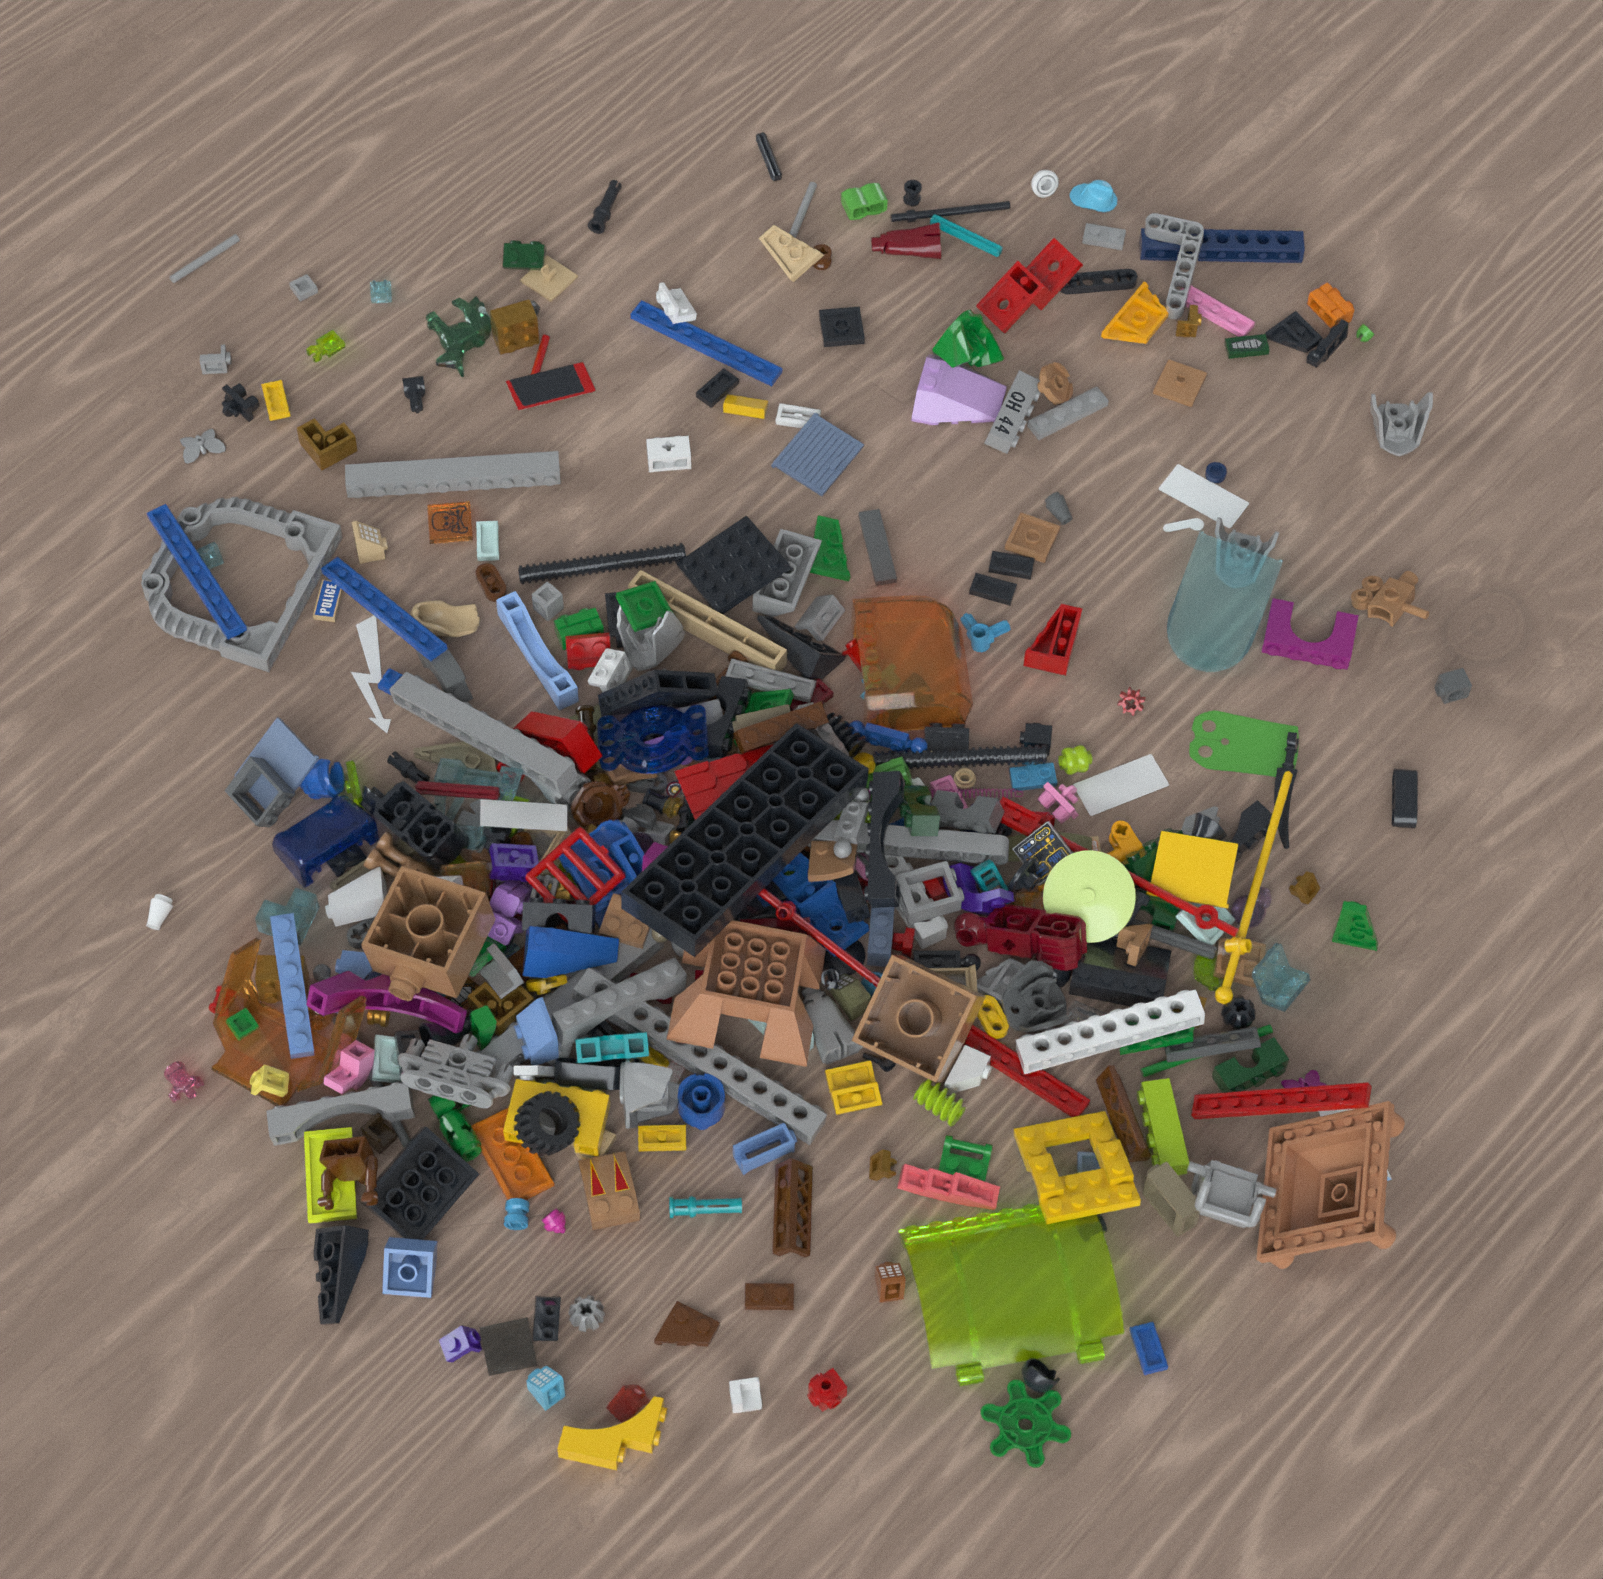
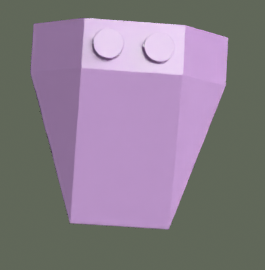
(955, 394)

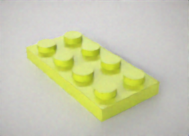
(343, 1192)

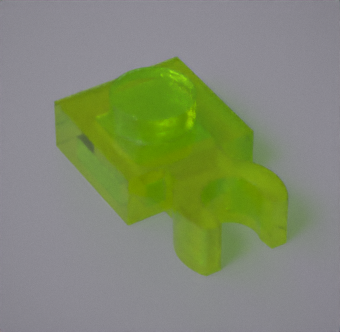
(327, 344)

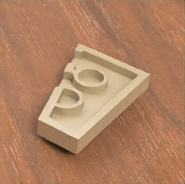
(790, 253)

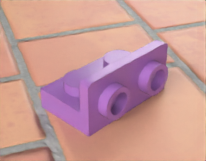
(504, 928)

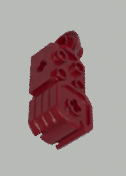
(1026, 931)

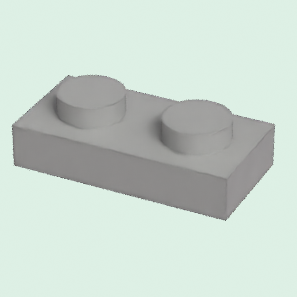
(1104, 236)

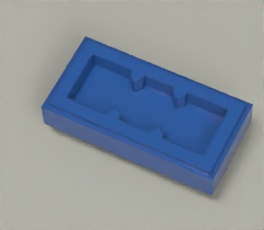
(1148, 1348)

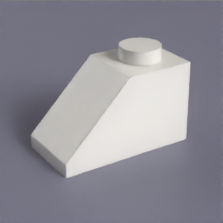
(968, 1070)

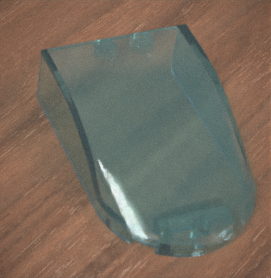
(1220, 604)

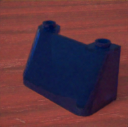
(323, 836)

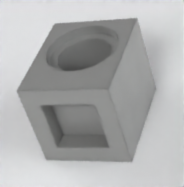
(547, 601)

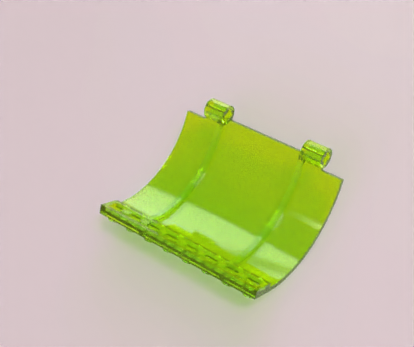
(1012, 1289)

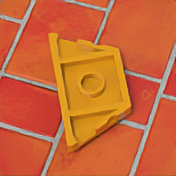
(1137, 318)

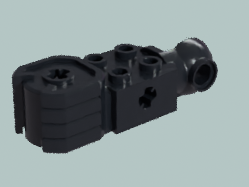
(416, 823)

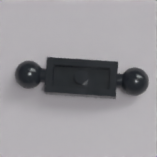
(945, 959)

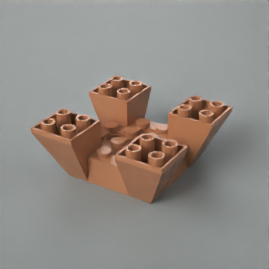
(755, 977)

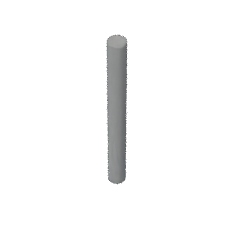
(803, 209)
(204, 258)

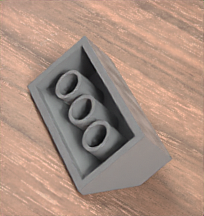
(784, 592)

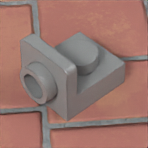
(215, 362)

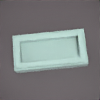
(487, 540)

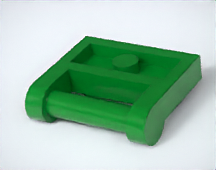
(965, 1165)

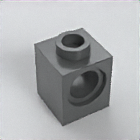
(1453, 686)

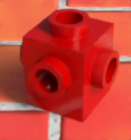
(826, 1390)

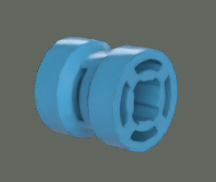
(516, 1216)

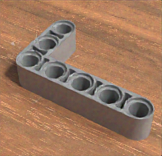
(1184, 261)

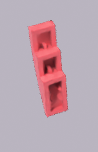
(948, 1188)

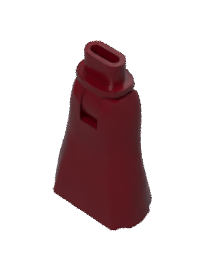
(917, 241)

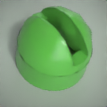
(1365, 332)

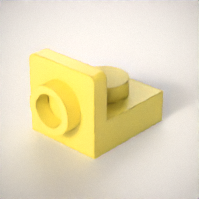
(270, 1080)

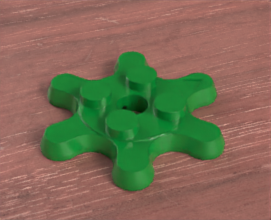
(1024, 1407)

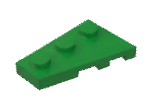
(830, 557)
(1355, 927)
(1174, 1038)

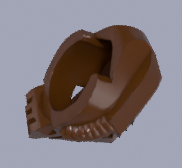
(599, 803)

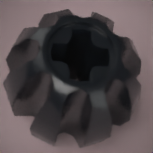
(1238, 1013)

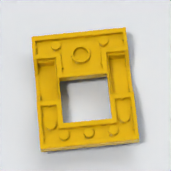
(1083, 1192)

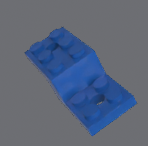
(819, 902)

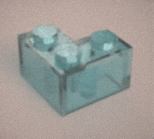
(301, 903)

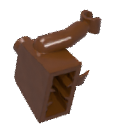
(348, 1161)

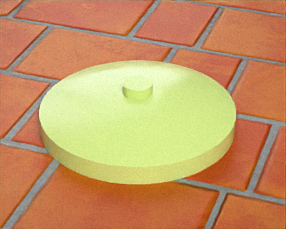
(1093, 888)

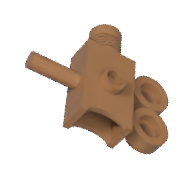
(1389, 599)

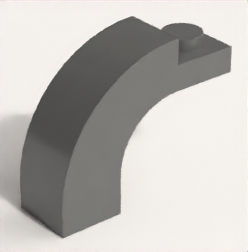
(448, 674)

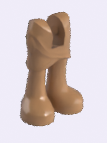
(386, 848)

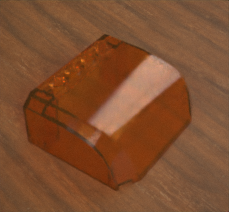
(911, 662)

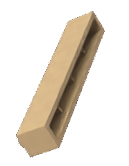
(717, 628)

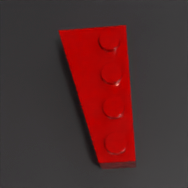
(563, 735)

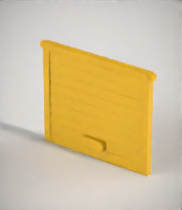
(1195, 868)

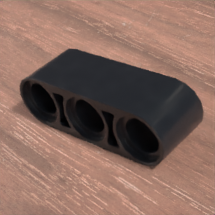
(1404, 798)
(587, 1075)

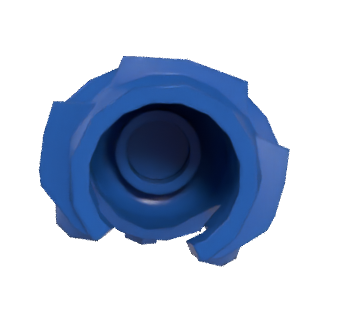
(321, 783)

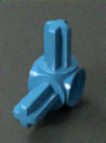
(981, 634)

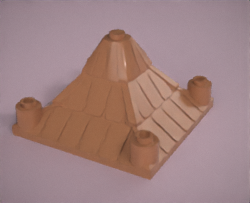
(1327, 1183)

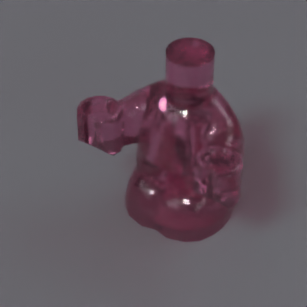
(181, 1081)

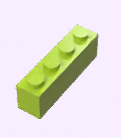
(1163, 1125)

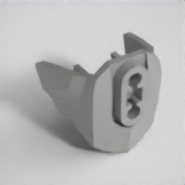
(1399, 425)
(1251, 542)
(650, 645)
(646, 1092)

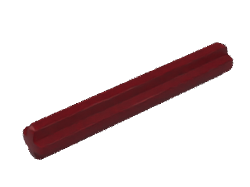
(457, 790)

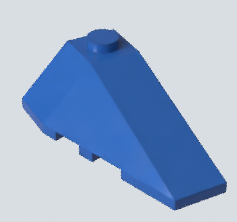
(560, 952)

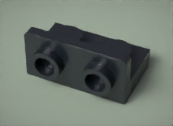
(946, 737)

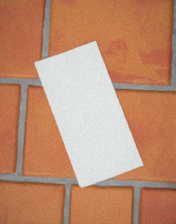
(523, 815)

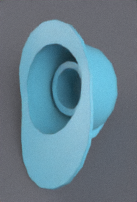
(1094, 196)

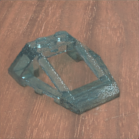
(457, 773)

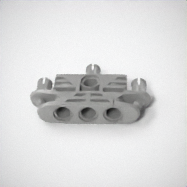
(454, 1072)

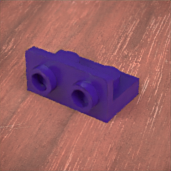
(512, 861)

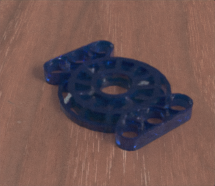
(657, 757)

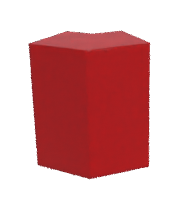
(935, 889)

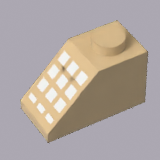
(368, 542)

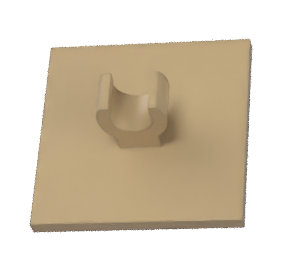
(550, 280)

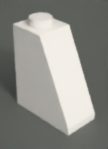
(358, 899)

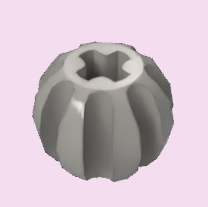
(586, 1306)

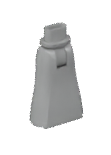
(830, 1027)

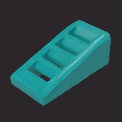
(982, 868)

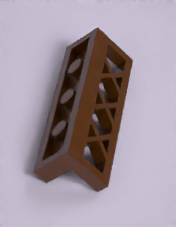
(1122, 1115)
(788, 1205)

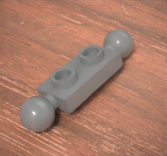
(851, 824)

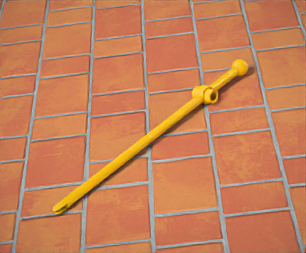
(1239, 945)

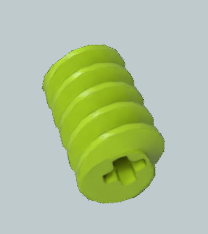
(939, 1102)

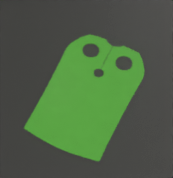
(1252, 748)

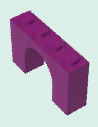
(1282, 641)

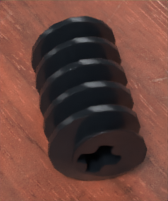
(844, 734)

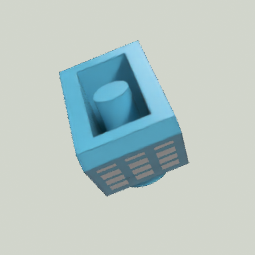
(546, 1386)

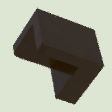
(378, 1133)

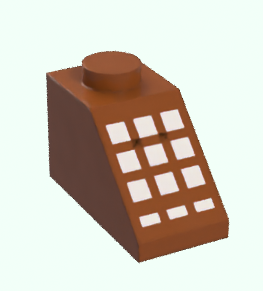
(890, 1281)

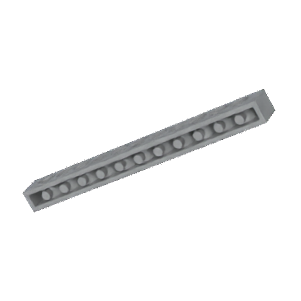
(763, 1104)

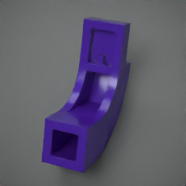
(974, 901)

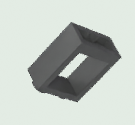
(245, 780)

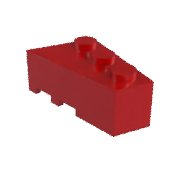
(1056, 642)

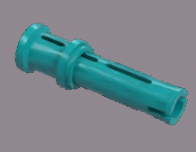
(734, 1206)

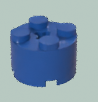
(701, 1100)

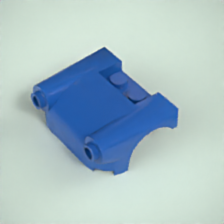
(622, 849)

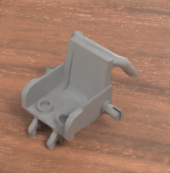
(1228, 1193)

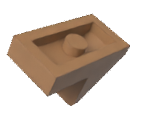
(1134, 941)

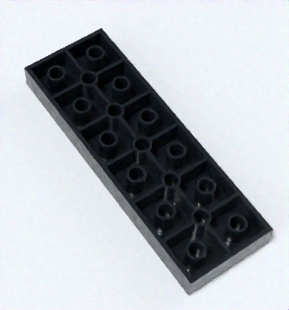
(744, 839)

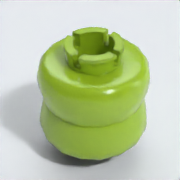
(1075, 760)

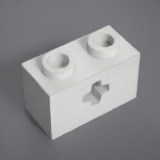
(668, 453)

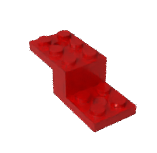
(1029, 285)

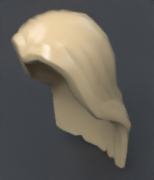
(446, 619)

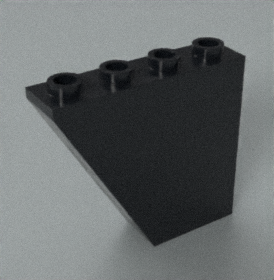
(658, 689)

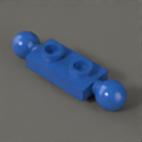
(888, 737)

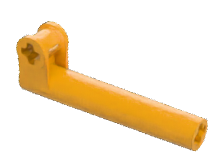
(1123, 842)

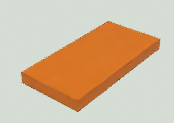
(515, 1168)

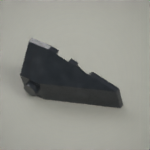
(805, 656)
(339, 1258)

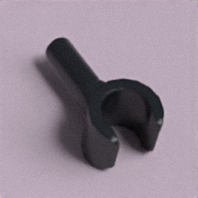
(885, 1064)

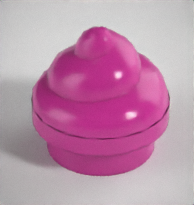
(555, 1221)

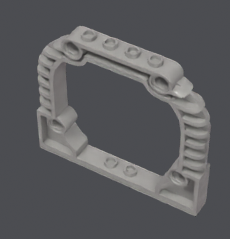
(263, 642)

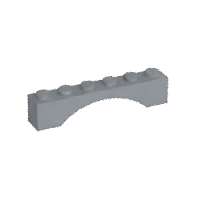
(581, 1017)
(291, 1122)

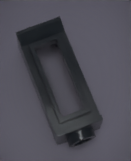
(852, 898)

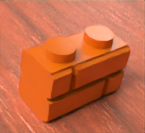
(1330, 305)

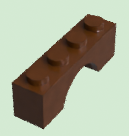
(773, 729)

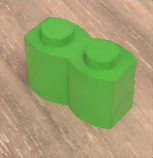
(864, 201)

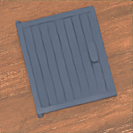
(818, 454)
(286, 755)

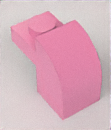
(354, 1068)

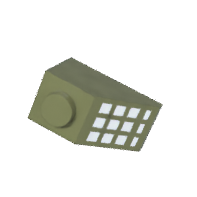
(851, 996)

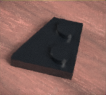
(1294, 333)

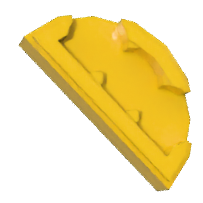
(543, 985)

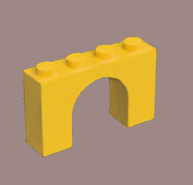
(592, 1108)

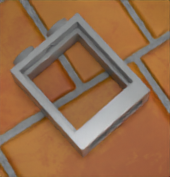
(934, 909)

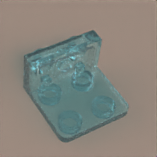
(1277, 981)

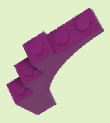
(340, 990)

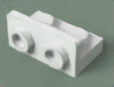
(675, 304)
(610, 670)

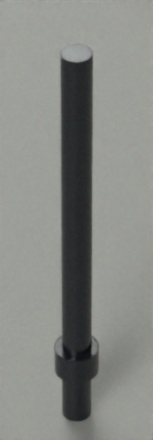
(912, 215)

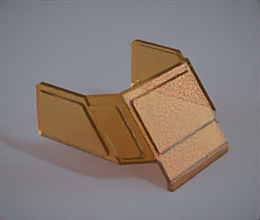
(270, 1042)

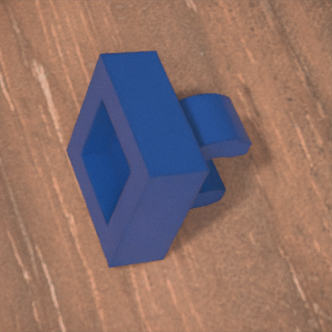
(388, 680)

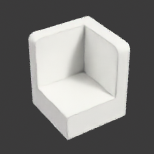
(745, 1395)

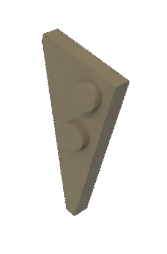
(469, 755)

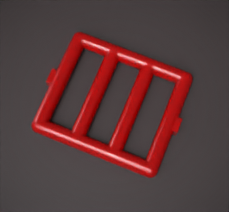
(564, 848)

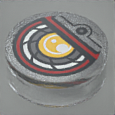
(674, 790)

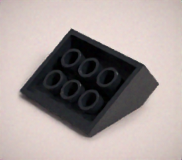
(1108, 978)
(421, 1185)

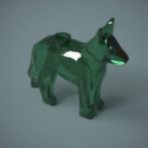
(463, 335)

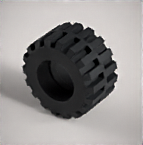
(531, 1131)

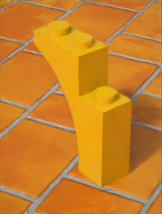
(606, 1445)

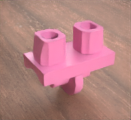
(1065, 809)

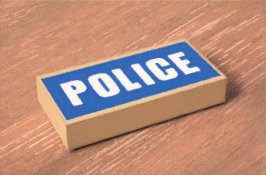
(327, 601)

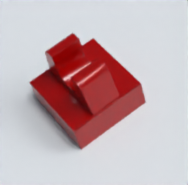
(904, 941)

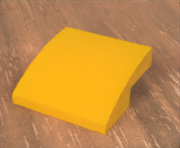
(853, 1087)

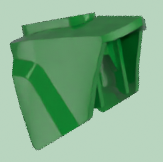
(968, 342)

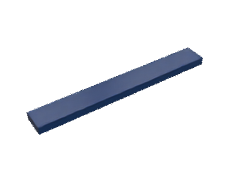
(707, 344)
(196, 572)
(384, 609)

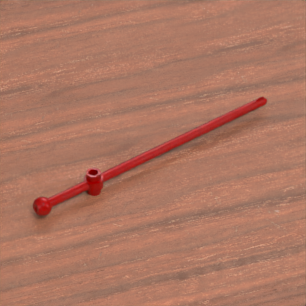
(787, 911)

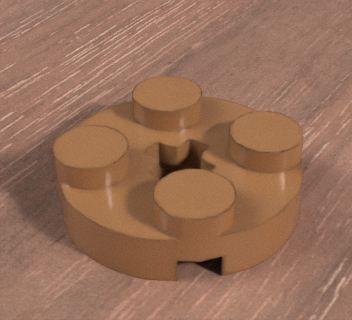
(1055, 383)

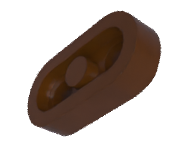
(491, 584)

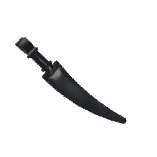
(1291, 750)

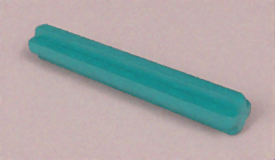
(967, 236)

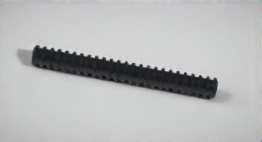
(601, 563)
(967, 756)

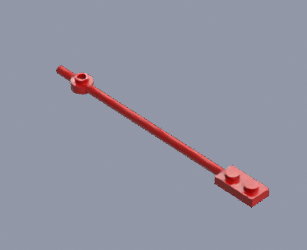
(1027, 822)

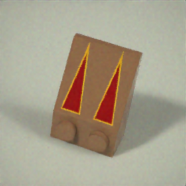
(609, 1190)

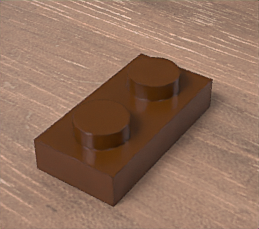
(769, 1296)

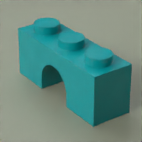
(612, 1047)

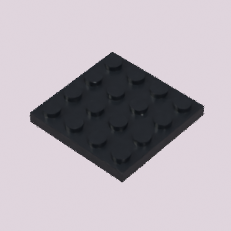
(733, 565)

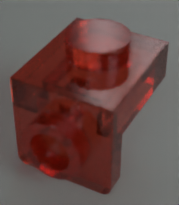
(627, 1402)

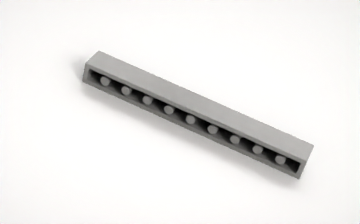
(452, 474)
(484, 732)
(507, 1047)

